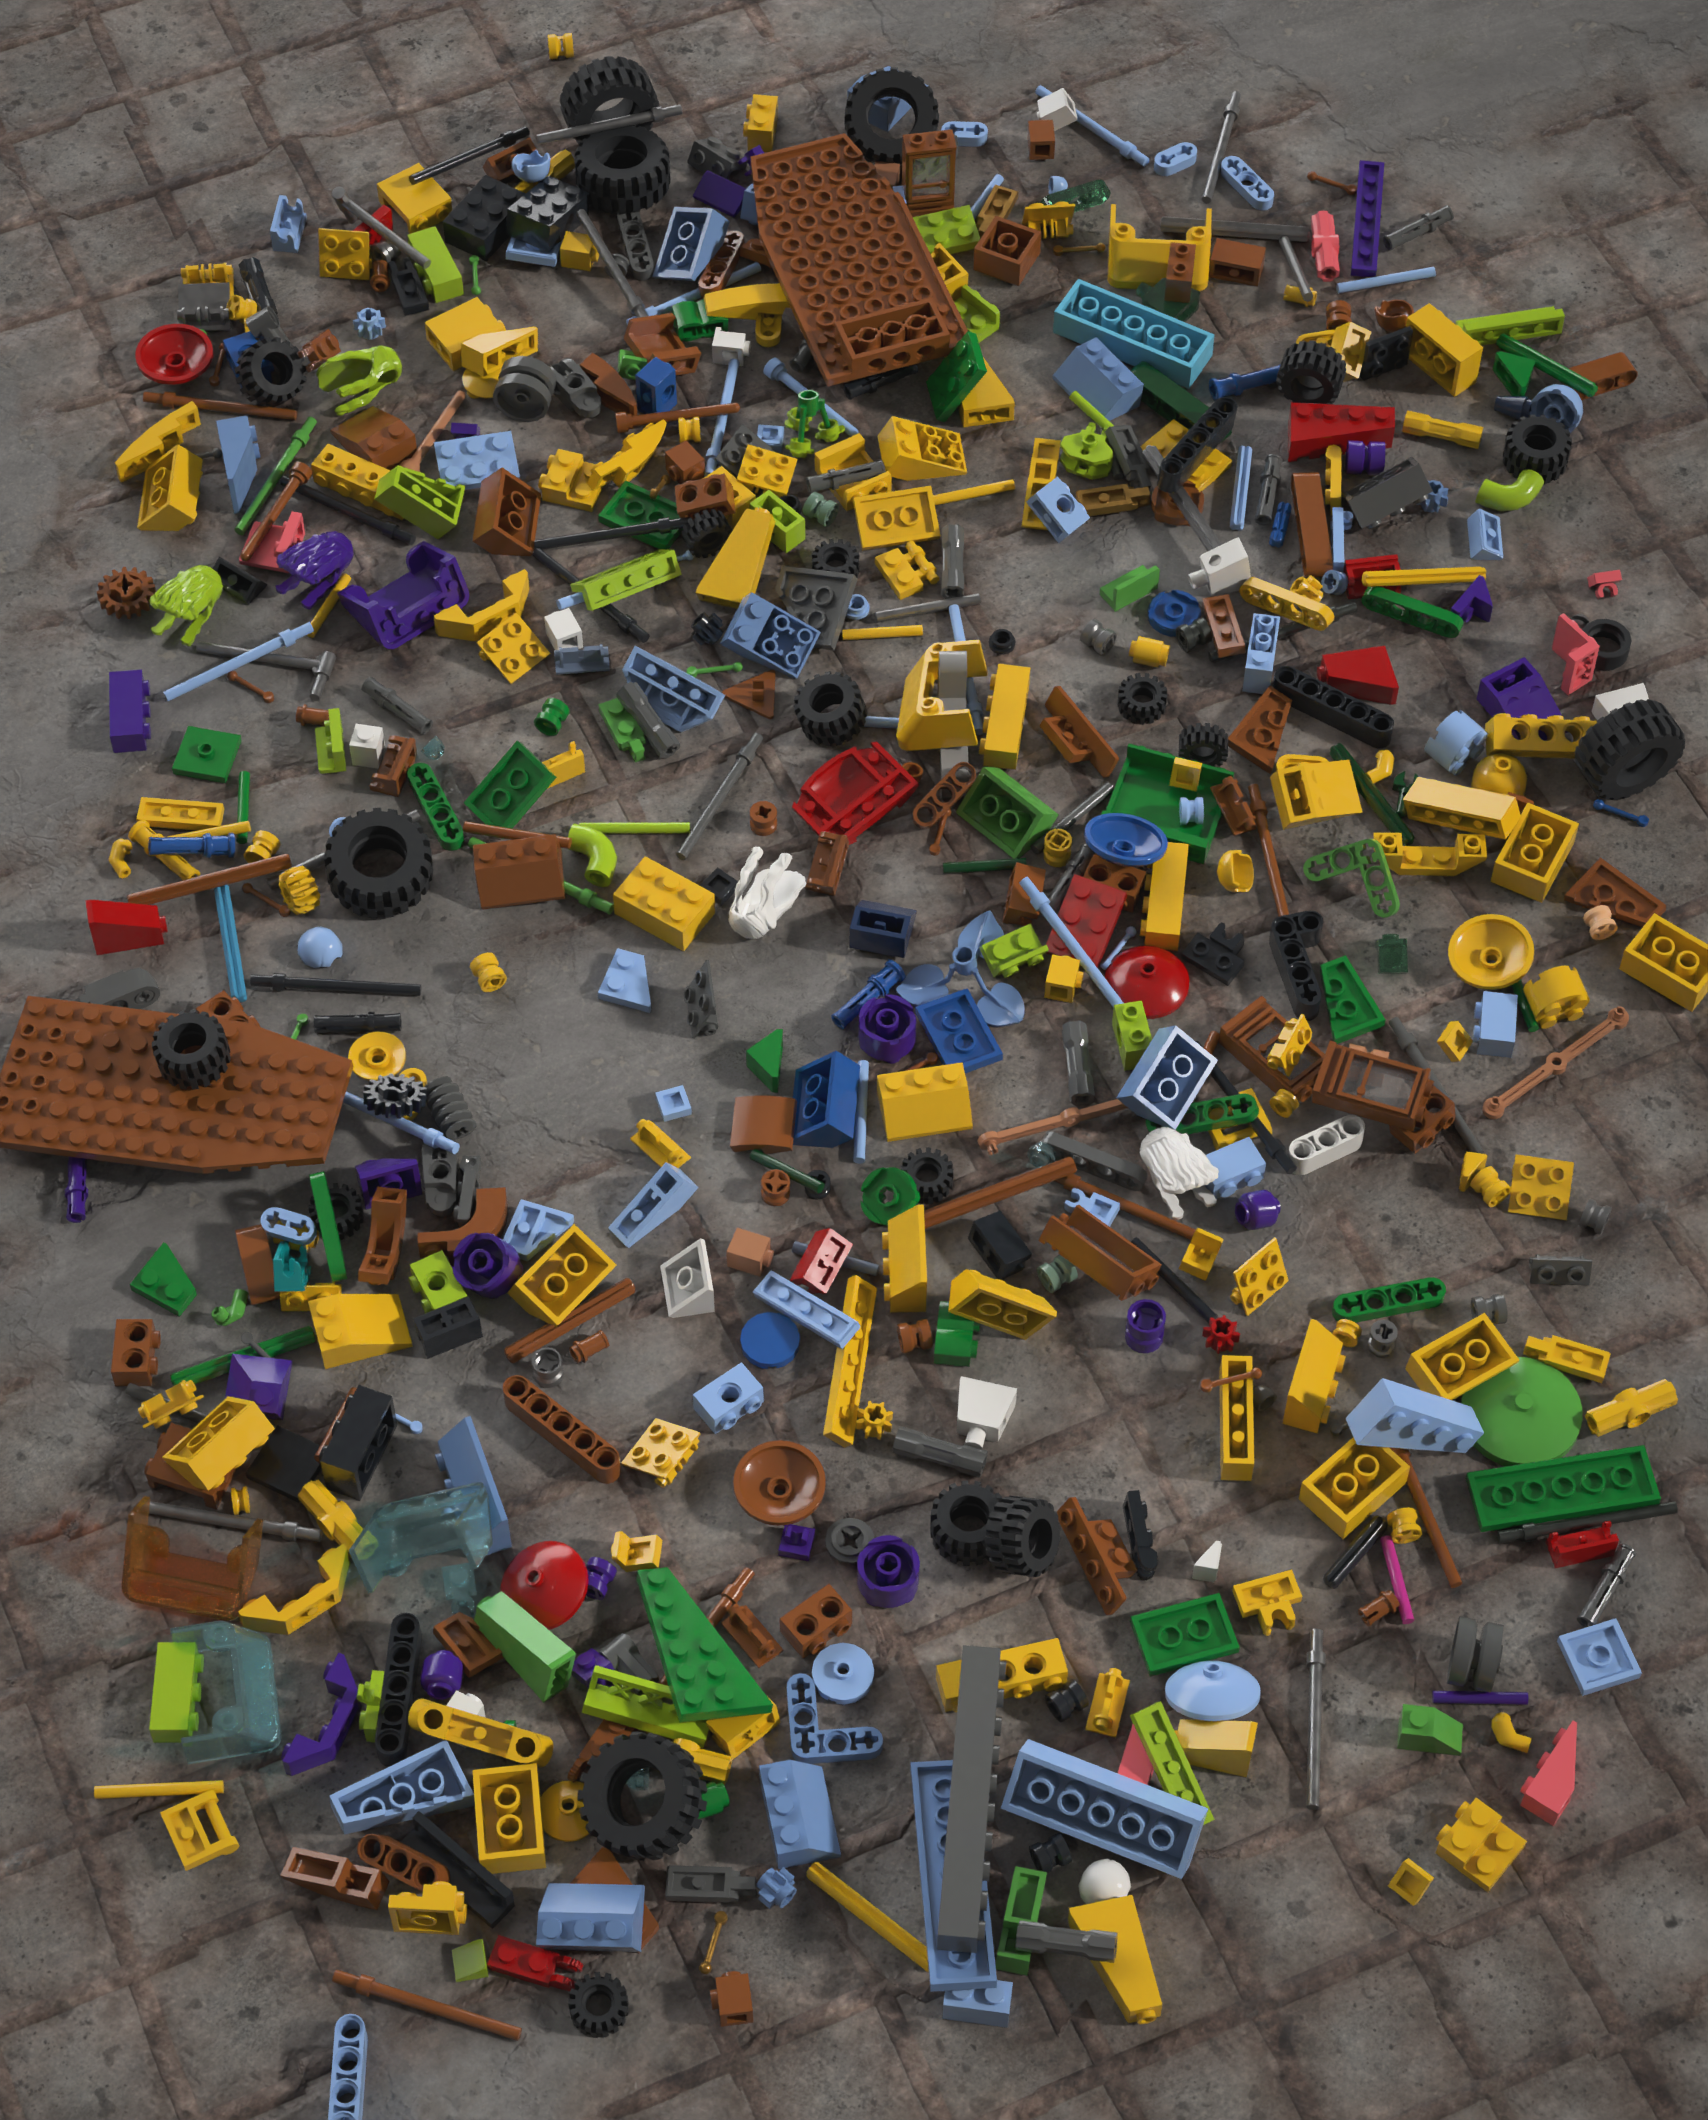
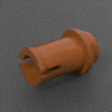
(380, 279)
(311, 716)
(591, 1345)
(1379, 1607)

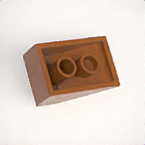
(377, 438)

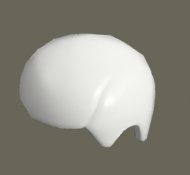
(1104, 1881)

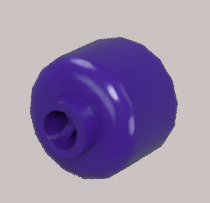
(1257, 1209)
(441, 1674)

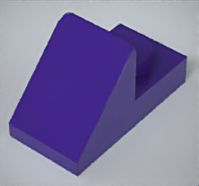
(1474, 602)

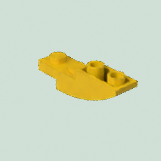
(632, 458)

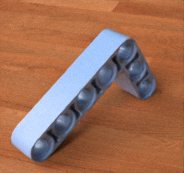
(348, 2081)

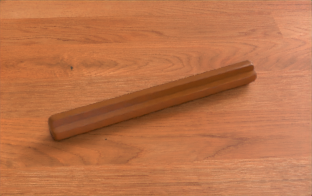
(578, 1316)

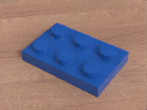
(959, 1031)

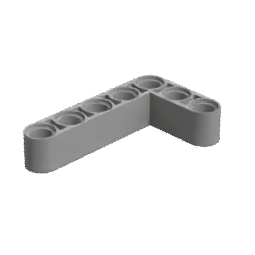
(952, 692)

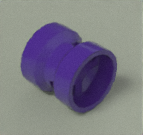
(599, 1574)

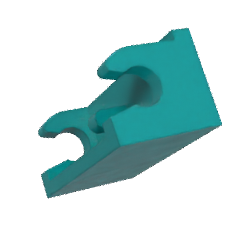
(290, 1272)

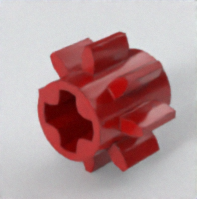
(1221, 1334)

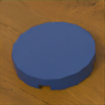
(1172, 610)
(770, 1340)

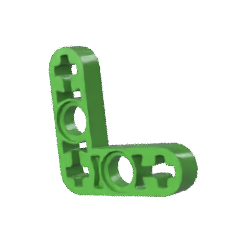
(1357, 861)

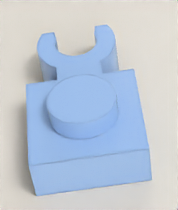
(1097, 1205)

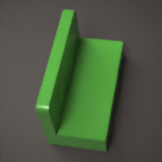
(1130, 587)

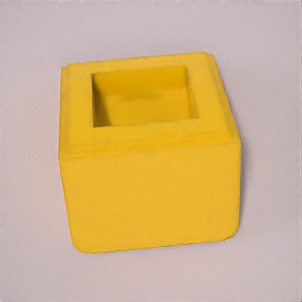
(1470, 1167)

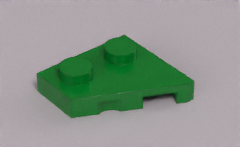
(165, 1282)

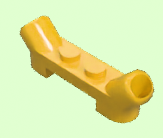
(480, 1733)

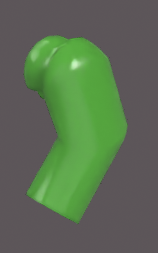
(234, 1312)

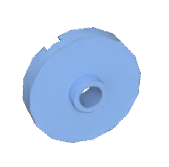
(843, 1687)

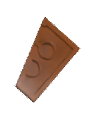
(1261, 729)
(1611, 888)
(606, 1870)

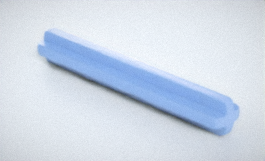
(1240, 488)

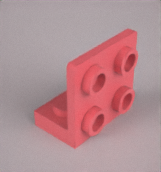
(276, 542)
(1577, 651)

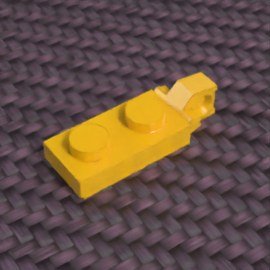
(1569, 1356)

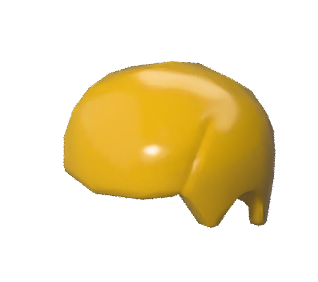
(1235, 871)

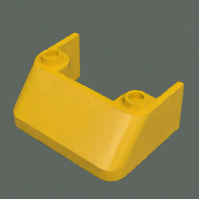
(1146, 260)
(922, 717)

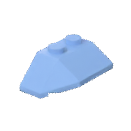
(673, 694)

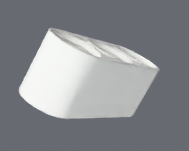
(1332, 1134)

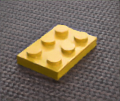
(1207, 472)
(896, 518)

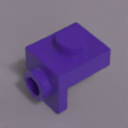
(585, 1664)

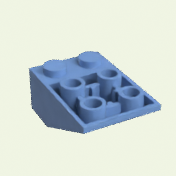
(770, 636)

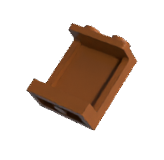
(655, 337)
(160, 1472)

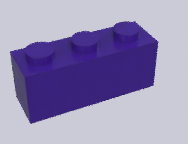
(129, 711)

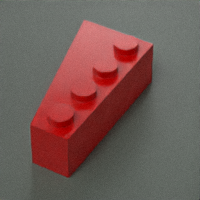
(1320, 425)

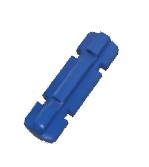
(1280, 524)

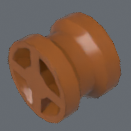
(759, 824)
(770, 1183)

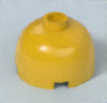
(1500, 774)

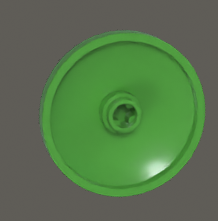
(1526, 1414)

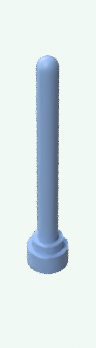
(776, 371)

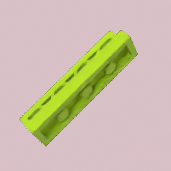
(1515, 324)
(628, 578)
(637, 1711)

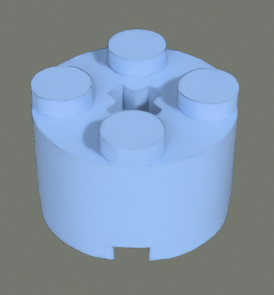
(1456, 742)

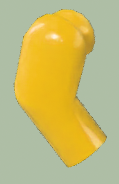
(116, 858)
(1506, 1734)

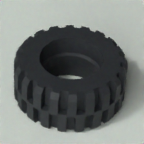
(603, 82)
(881, 85)
(623, 169)
(1629, 749)
(376, 831)
(604, 1788)

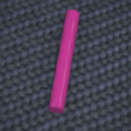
(1397, 1579)

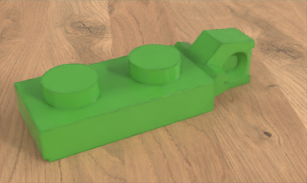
(623, 728)

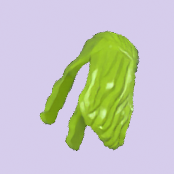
(358, 371)
(186, 598)

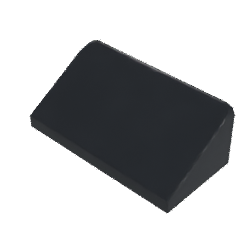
(238, 581)

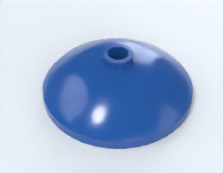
(1125, 839)

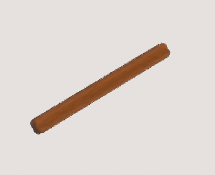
(211, 880)
(999, 1191)

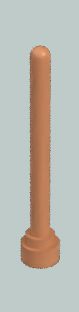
(418, 456)

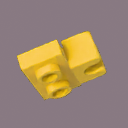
(1270, 1599)

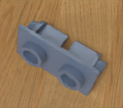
(580, 661)

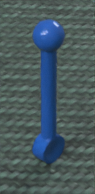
(1642, 820)

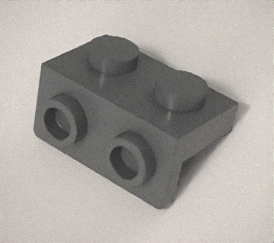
(715, 157)

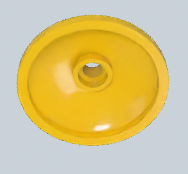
(1489, 939)

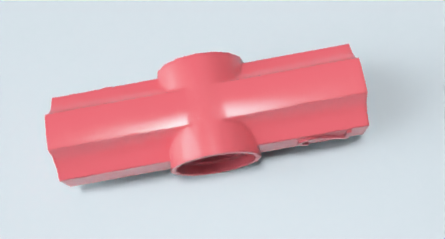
(1325, 246)

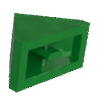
(1514, 372)
(765, 1059)

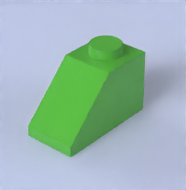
(1429, 1731)

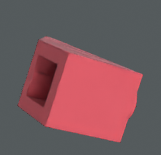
(1554, 1784)

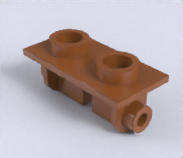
(1232, 806)
(751, 1635)

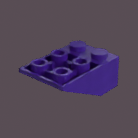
(1517, 692)

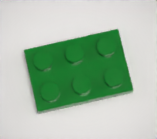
(956, 376)
(633, 506)
(510, 788)
(1184, 1634)

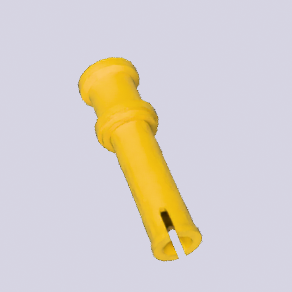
(141, 832)

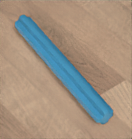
(230, 943)

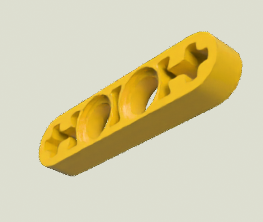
(1313, 613)

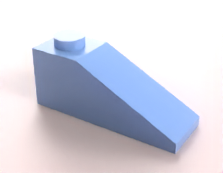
(653, 1204)

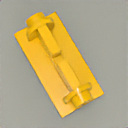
(1296, 1036)
(658, 1145)
(299, 1299)
(181, 1400)
(1107, 1703)

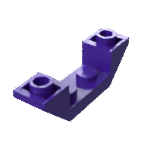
(307, 1753)

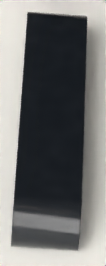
(1197, 444)
(1334, 707)
(394, 1676)

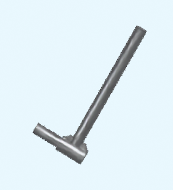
(353, 211)
(321, 666)

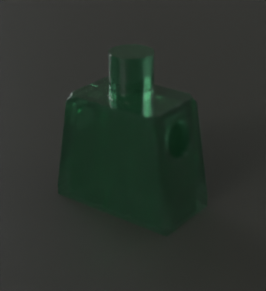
(1154, 298)

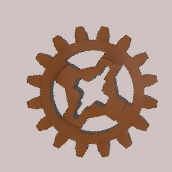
(126, 592)

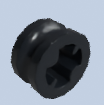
(823, 1177)

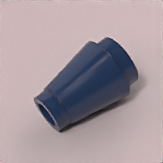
(1513, 406)

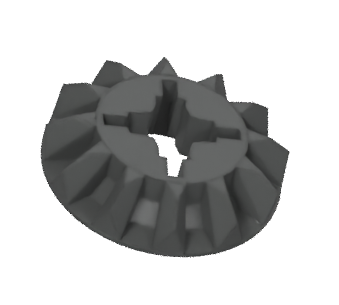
(852, 1529)

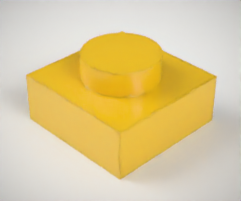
(1185, 774)
(1455, 1041)
(1410, 1881)

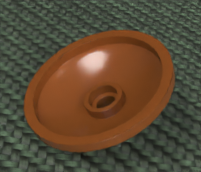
(774, 1468)

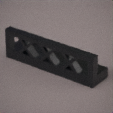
(482, 1890)

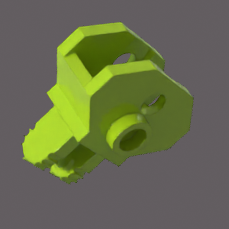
(1088, 451)

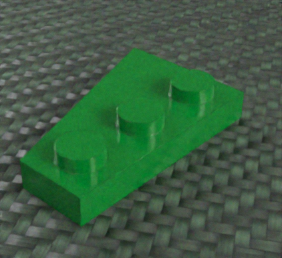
(1348, 1001)

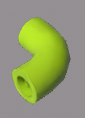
(1510, 496)
(600, 853)

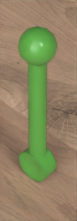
(474, 261)
(693, 671)
(302, 1020)

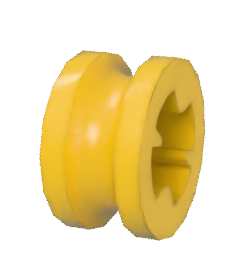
(1284, 1103)
(1347, 1332)
(240, 1500)

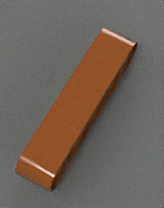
(1311, 524)
(565, 1441)

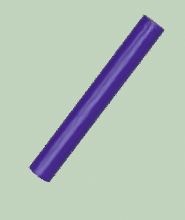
(1480, 1697)

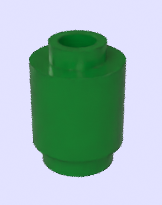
(716, 1799)

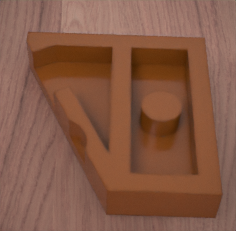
(465, 1640)

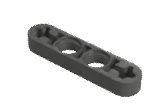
(636, 241)
(1097, 1161)

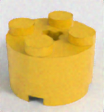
(1556, 996)

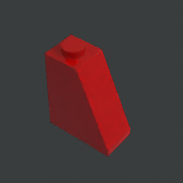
(1361, 674)
(124, 926)

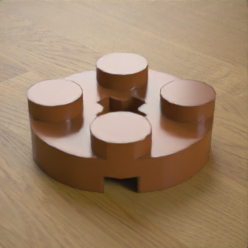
(1167, 511)

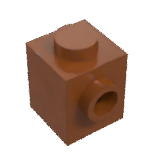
(1041, 139)
(684, 463)
(732, 1999)

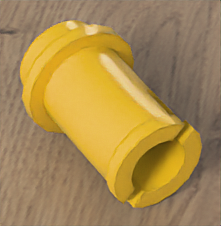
(1294, 295)

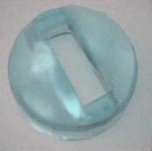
(434, 749)
(639, 1780)

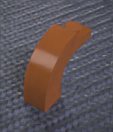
(489, 1217)
(385, 1237)

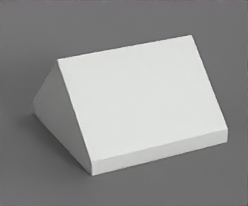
(688, 1282)

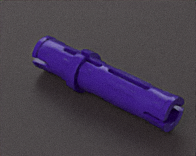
(76, 1190)

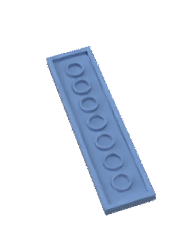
(931, 1804)

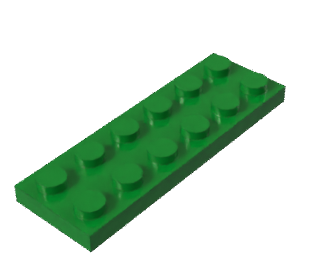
(1562, 1488)

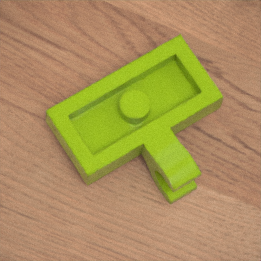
(370, 1695)

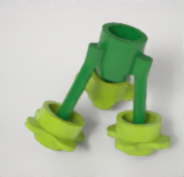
(801, 416)

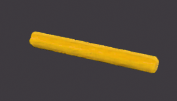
(1422, 576)
(868, 1914)

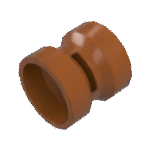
(1337, 314)
(908, 1333)

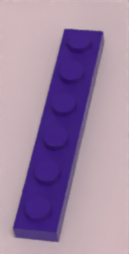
(1367, 219)

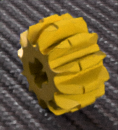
(299, 890)

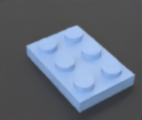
(475, 458)

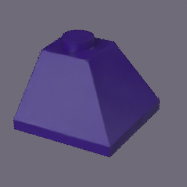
(389, 1174)
(260, 1381)

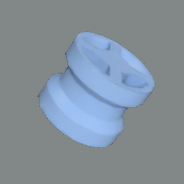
(1191, 810)

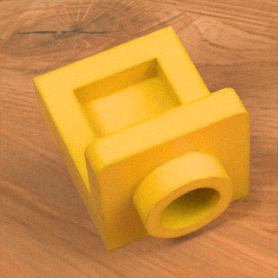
(1201, 1254)
(636, 1552)

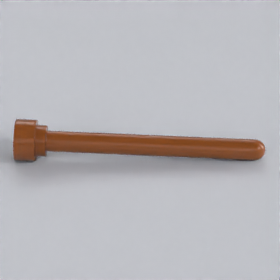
(627, 421)
(298, 475)

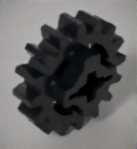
(394, 1095)

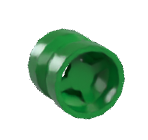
(552, 714)

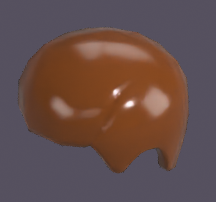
(1393, 314)

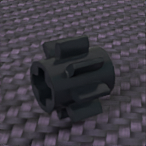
(707, 629)

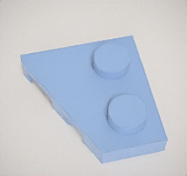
(626, 982)
(535, 1227)

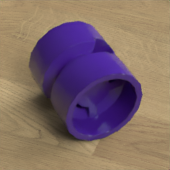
(1365, 457)
(1145, 1326)

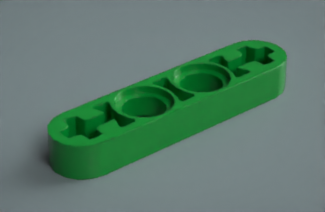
(1384, 600)
(435, 806)
(1203, 1109)
(328, 1226)
(1387, 1295)

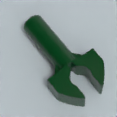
(1400, 786)

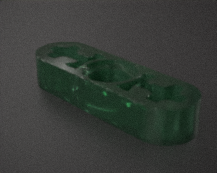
(1090, 195)

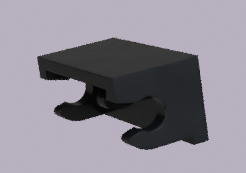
(999, 1245)
(448, 1327)

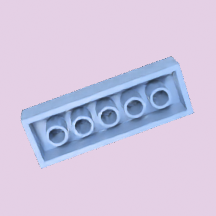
(1104, 1808)

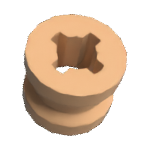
(1600, 922)

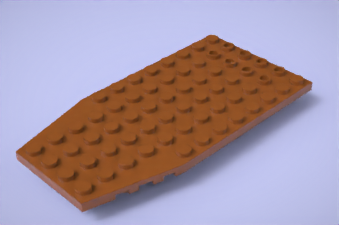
(851, 261)
(91, 1089)

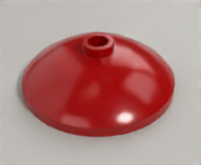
(174, 354)
(1159, 990)
(557, 1590)

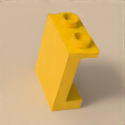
(417, 204)
(459, 325)
(845, 455)

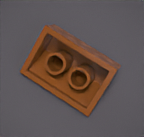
(506, 515)
(519, 871)

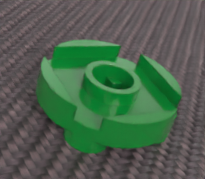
(890, 1179)

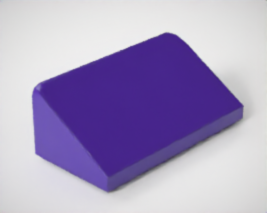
(720, 193)

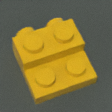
(568, 480)
(1479, 1844)
(436, 1912)

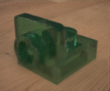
(1392, 954)

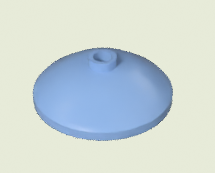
(1212, 1691)

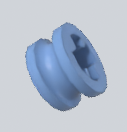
(1341, 582)

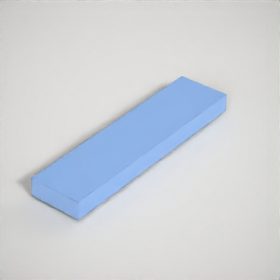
(806, 1309)

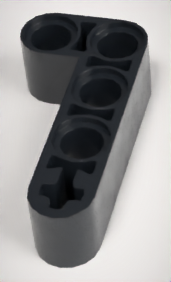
(1297, 966)

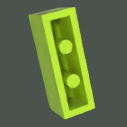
(442, 276)
(175, 1691)

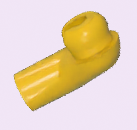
(1384, 766)

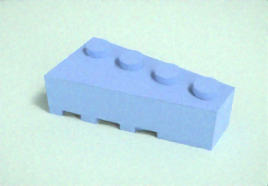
(1413, 1419)
(422, 1783)

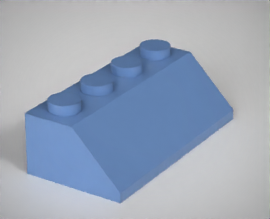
(466, 1464)

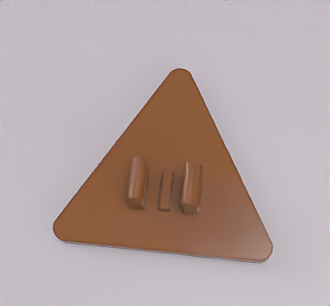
(755, 694)

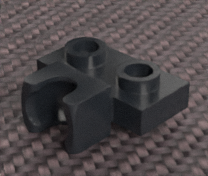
(1216, 955)

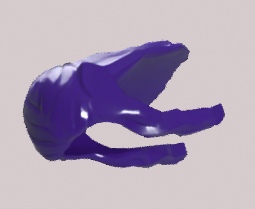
(314, 560)

